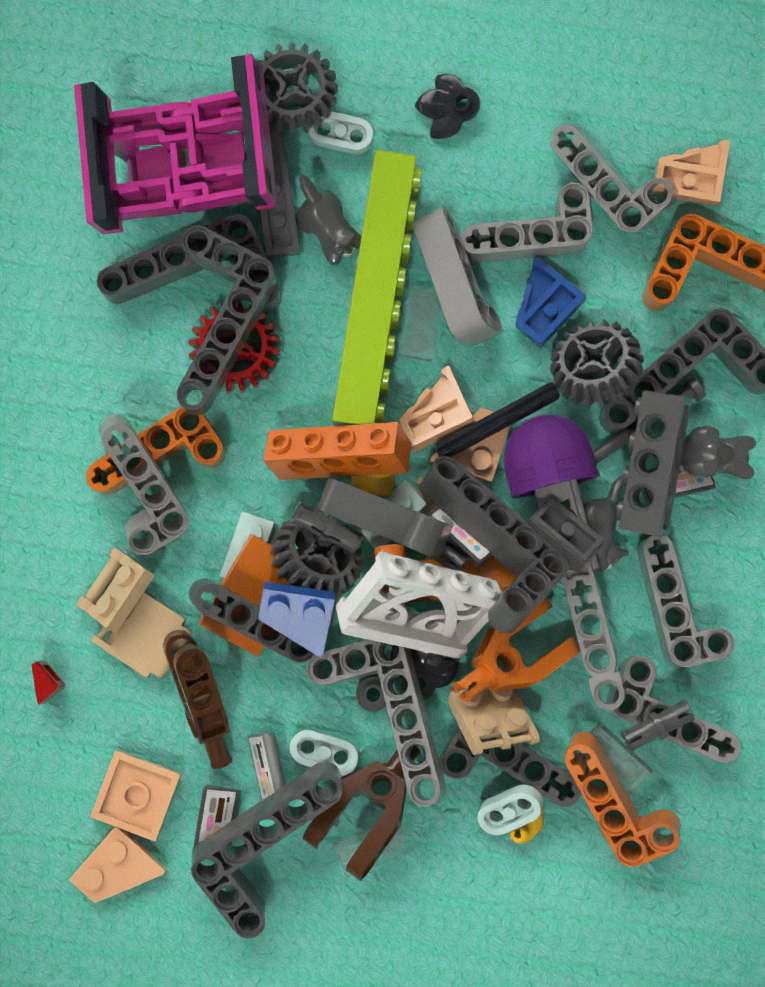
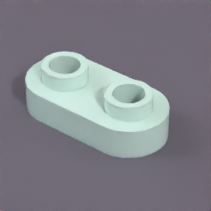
(342, 130)
(324, 750)
(513, 810)

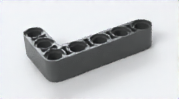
(164, 273)
(227, 318)
(683, 363)
(503, 534)
(257, 840)

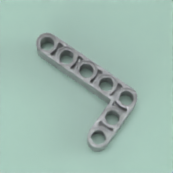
(396, 706)

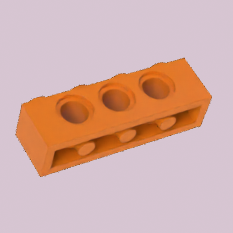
(338, 451)

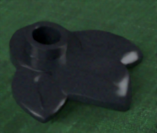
(443, 107)
(432, 668)

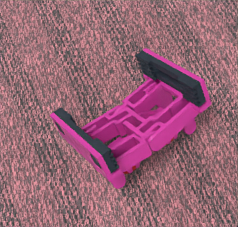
(159, 175)

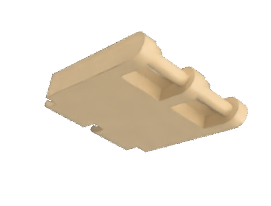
(142, 637)
(492, 716)

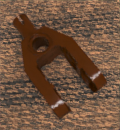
(199, 697)
(387, 825)

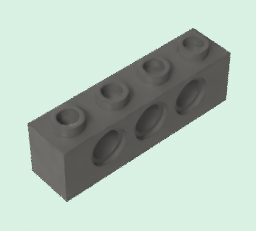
(674, 412)

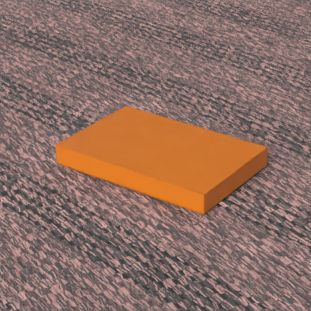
(247, 579)

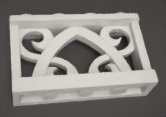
(411, 579)

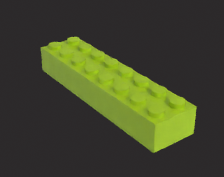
(375, 289)

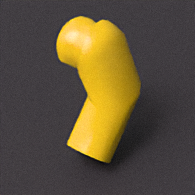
(527, 832)

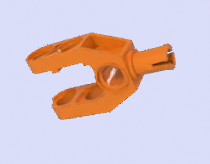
(515, 673)

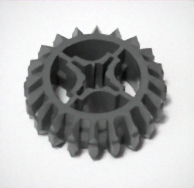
(304, 65)
(598, 353)
(316, 563)

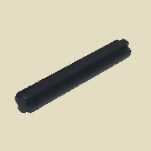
(498, 420)

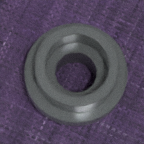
(363, 701)

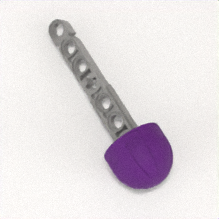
(551, 459)

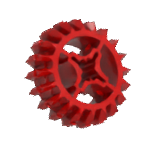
(261, 359)

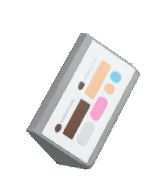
(266, 763)

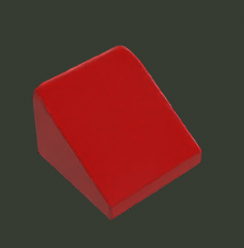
(46, 682)

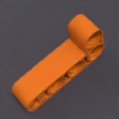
(179, 439)
(614, 797)

